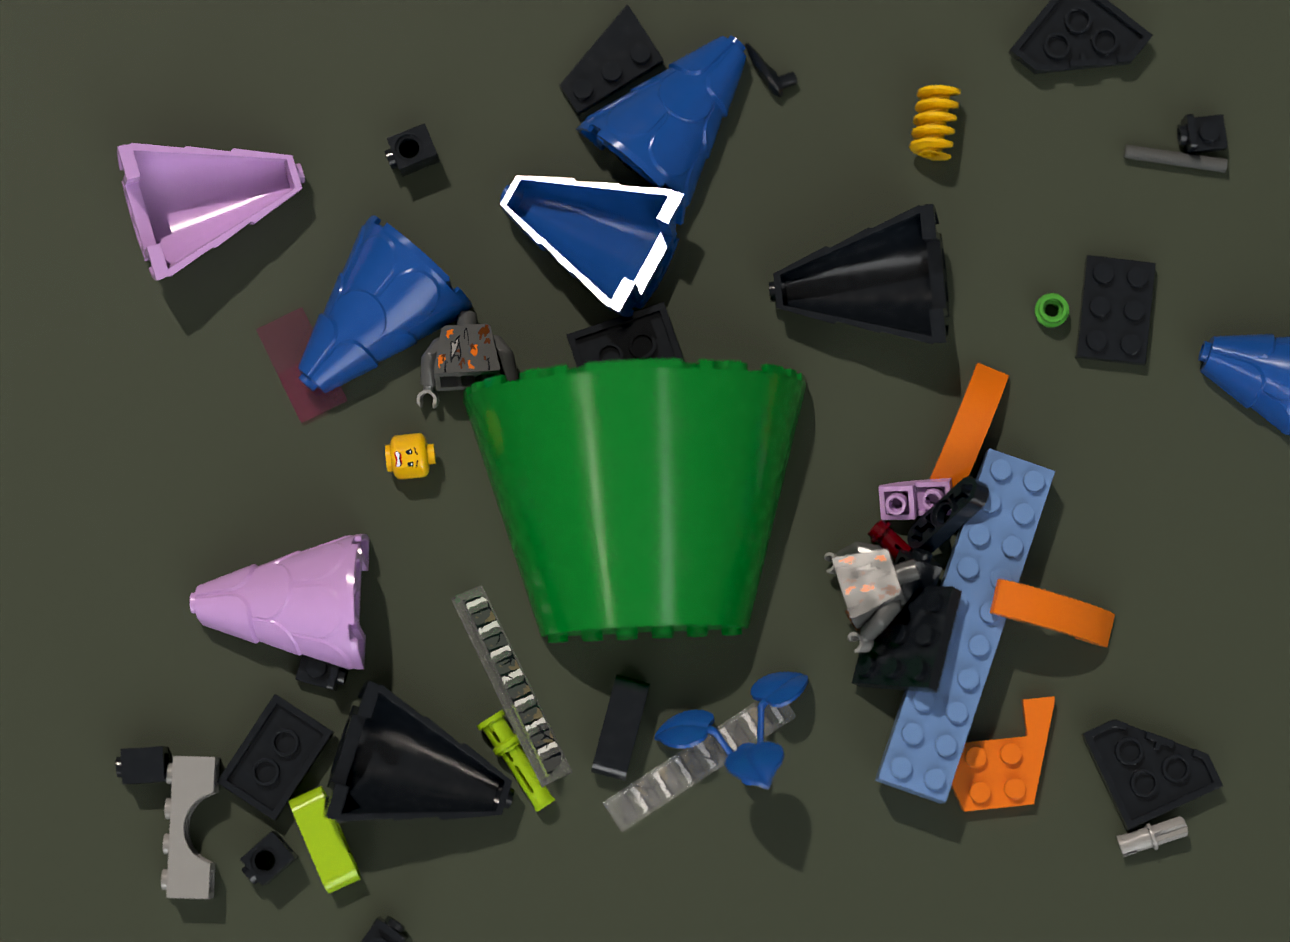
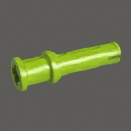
(507, 745)

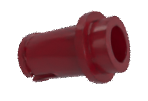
(887, 538)

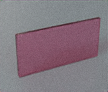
(285, 344)

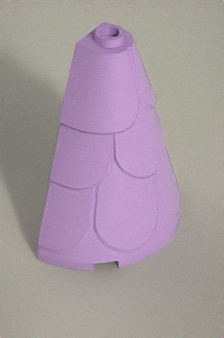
(199, 197)
(295, 602)

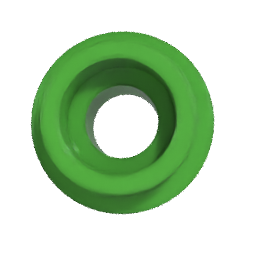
(1059, 303)

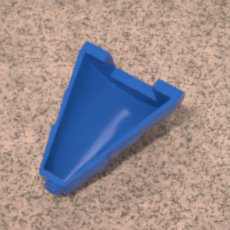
(673, 118)
(600, 233)
(377, 308)
(1253, 372)

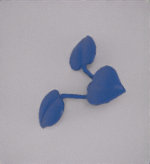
(750, 762)

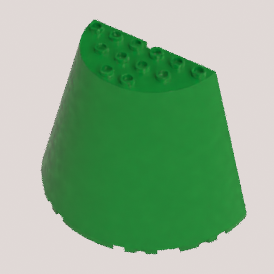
(638, 489)

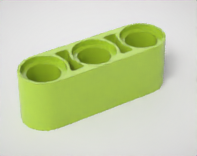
(324, 841)

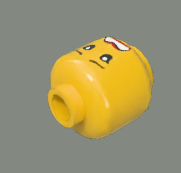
(409, 456)

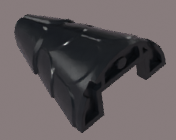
(875, 280)
(408, 767)

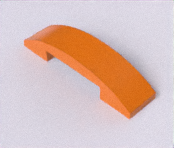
(970, 424)
(1052, 612)

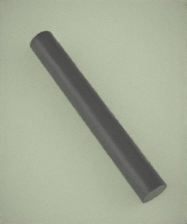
(1175, 158)

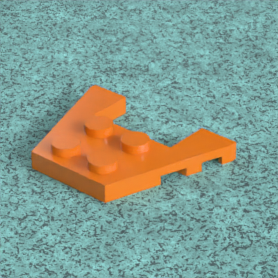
(1006, 769)

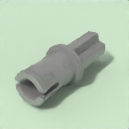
(1152, 836)

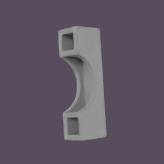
(188, 872)

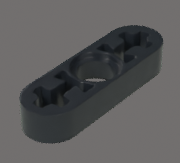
(964, 500)

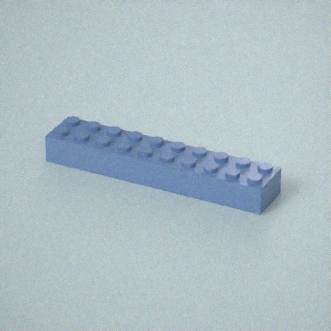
(988, 547)

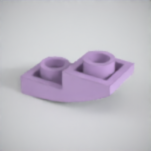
(911, 498)

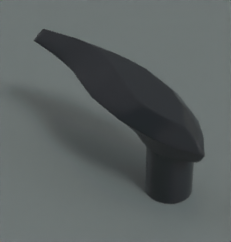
(771, 79)

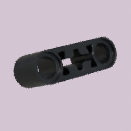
(620, 727)

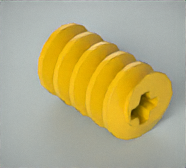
(932, 121)

